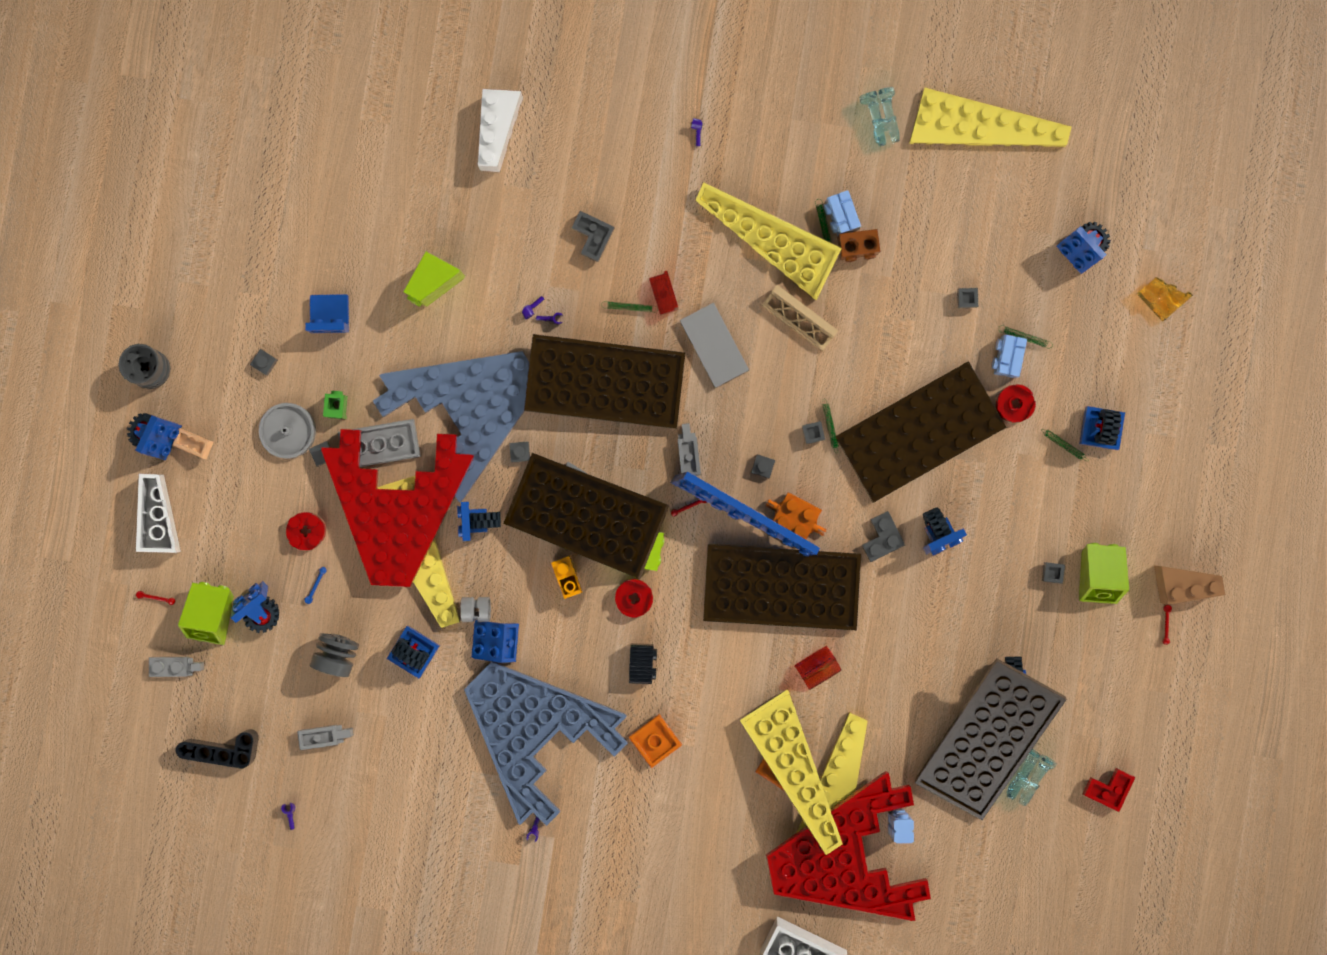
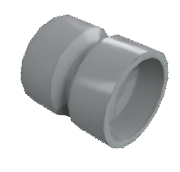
(469, 612)

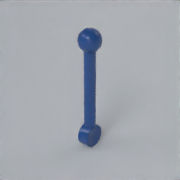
(309, 599)

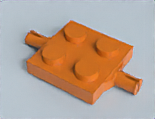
(797, 515)

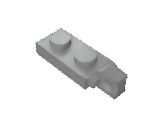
(688, 451)
(173, 666)
(323, 736)

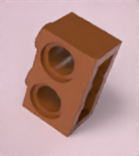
(857, 240)

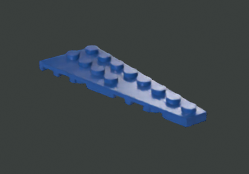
(736, 510)

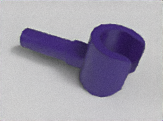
(697, 125)
(527, 310)
(550, 318)
(289, 814)
(534, 829)

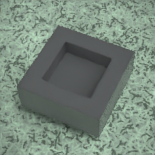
(967, 298)
(264, 362)
(813, 432)
(519, 451)
(317, 454)
(763, 466)
(1053, 572)

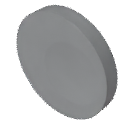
(287, 430)

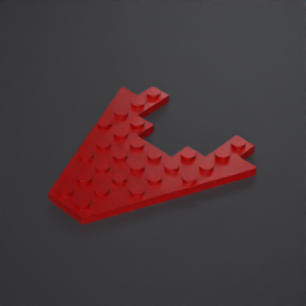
(393, 525)
(841, 877)

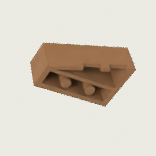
(1184, 585)

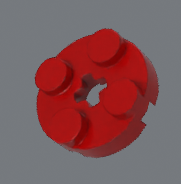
(1026, 402)
(297, 523)
(629, 588)

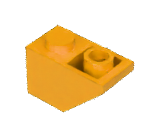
(567, 577)

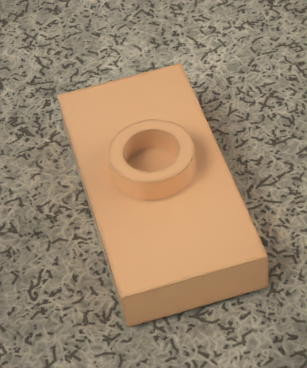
(193, 443)

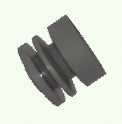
(134, 365)
(335, 651)

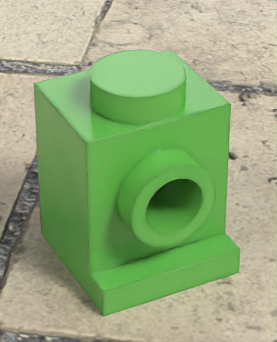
(329, 408)

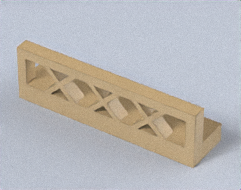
(803, 311)

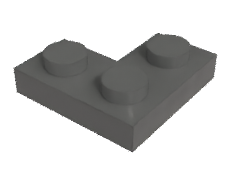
(597, 232)
(887, 540)

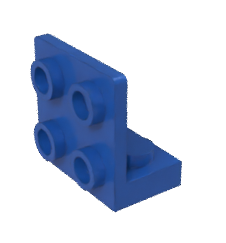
(328, 314)
(495, 641)

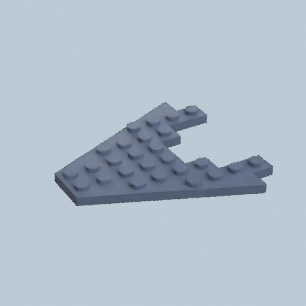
(479, 395)
(520, 717)

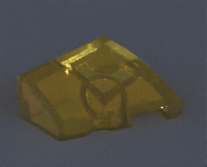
(1163, 298)

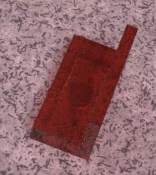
(663, 293)
(818, 667)

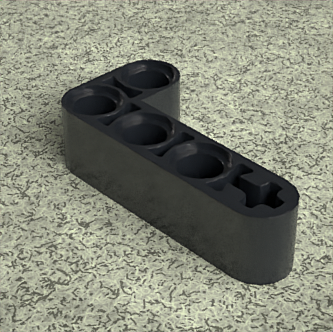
(215, 750)

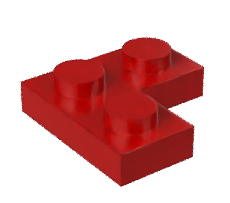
(1114, 793)

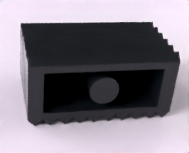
(641, 663)

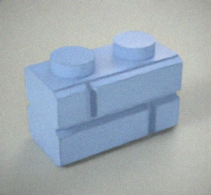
(842, 213)
(1009, 356)
(900, 826)

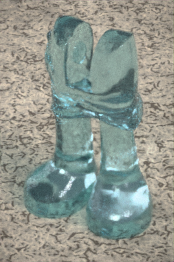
(879, 124)
(1021, 781)

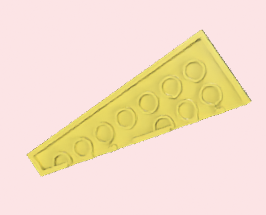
(959, 120)
(791, 249)
(431, 577)
(784, 748)
(843, 765)

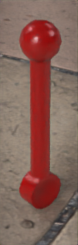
(674, 512)
(140, 594)
(1167, 608)

